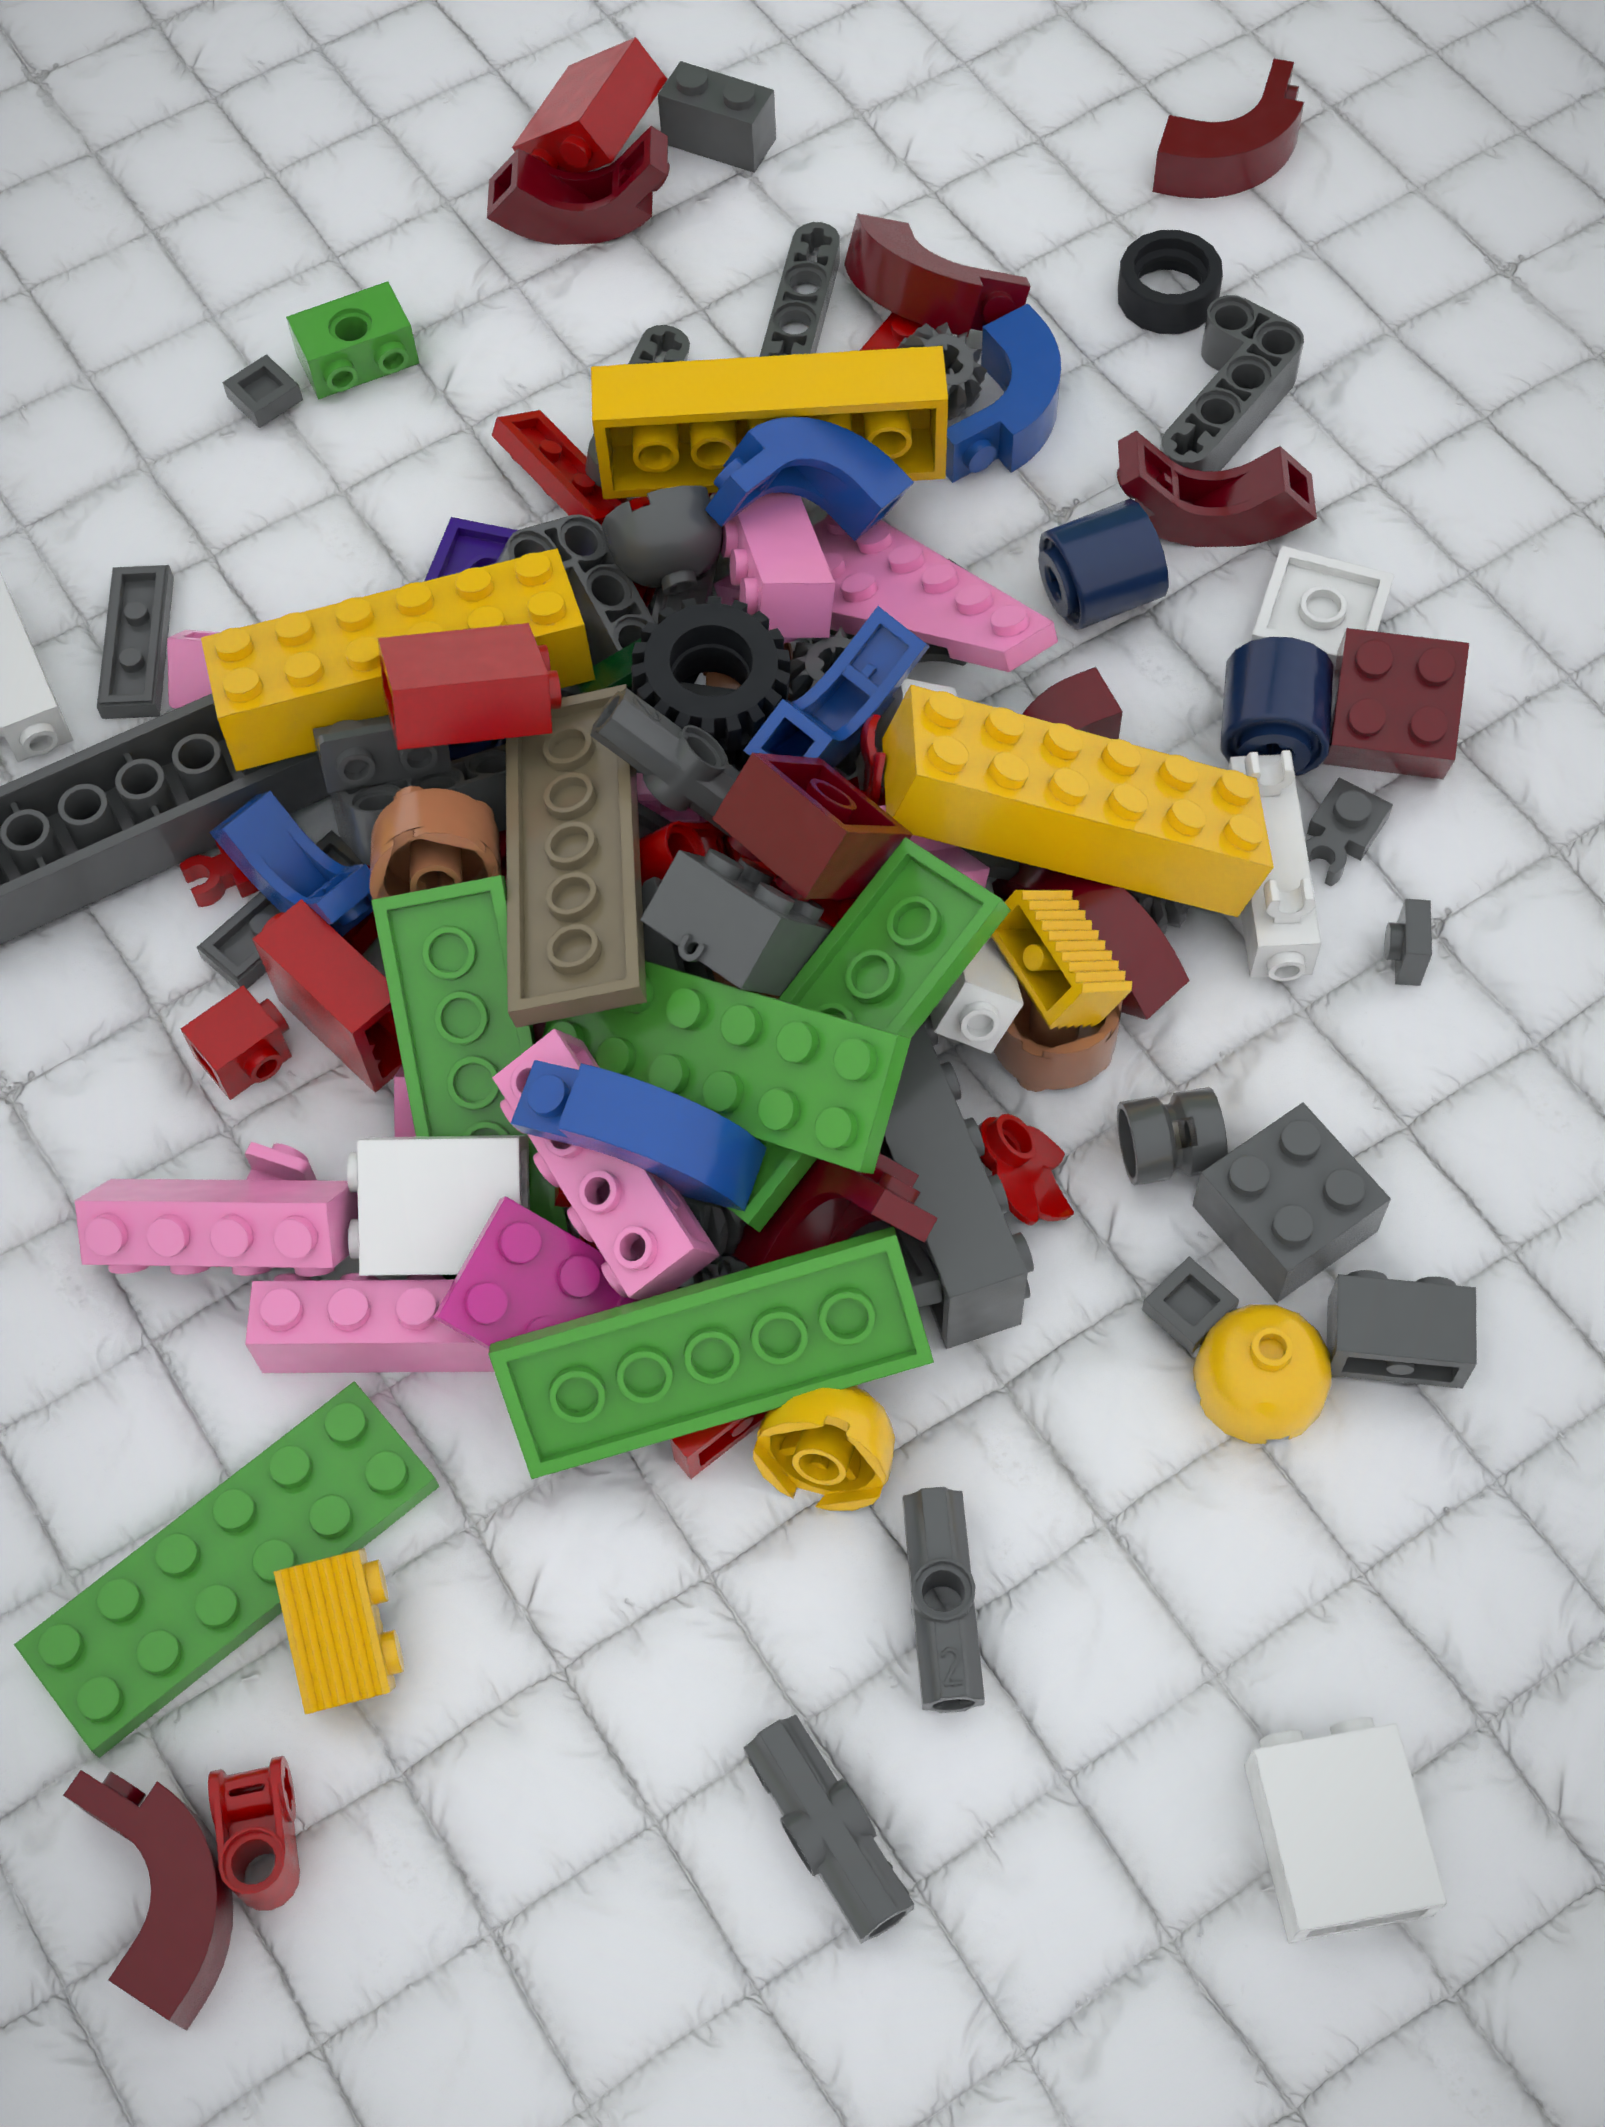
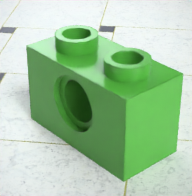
(353, 340)

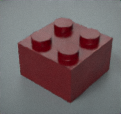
(1397, 703)
(808, 826)

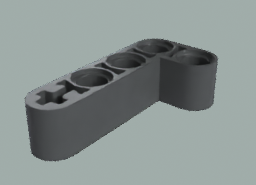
(1256, 369)
(603, 593)
(475, 775)

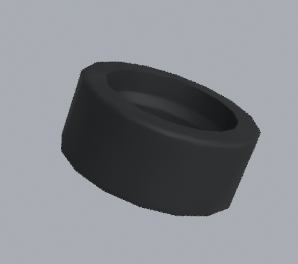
(1169, 251)

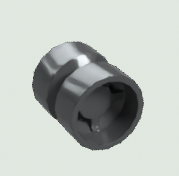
(1149, 1136)

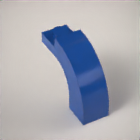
(1027, 366)
(814, 461)
(858, 684)
(291, 866)
(645, 1126)

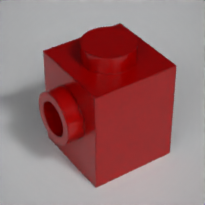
(239, 1041)

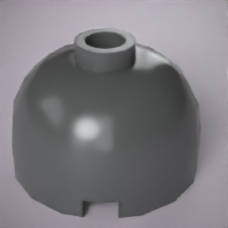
(665, 541)

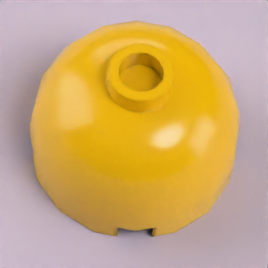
(1262, 1373)
(828, 1445)

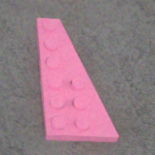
(925, 595)

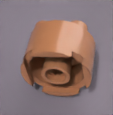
(432, 842)
(1056, 1056)

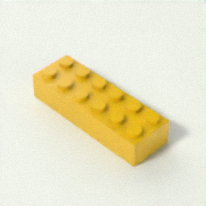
(685, 418)
(324, 663)
(1074, 802)

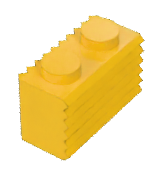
(1060, 958)
(338, 1630)

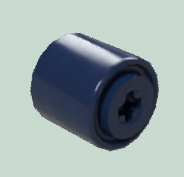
(1103, 564)
(1278, 701)

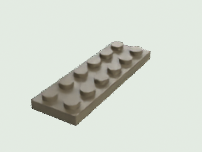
(572, 871)

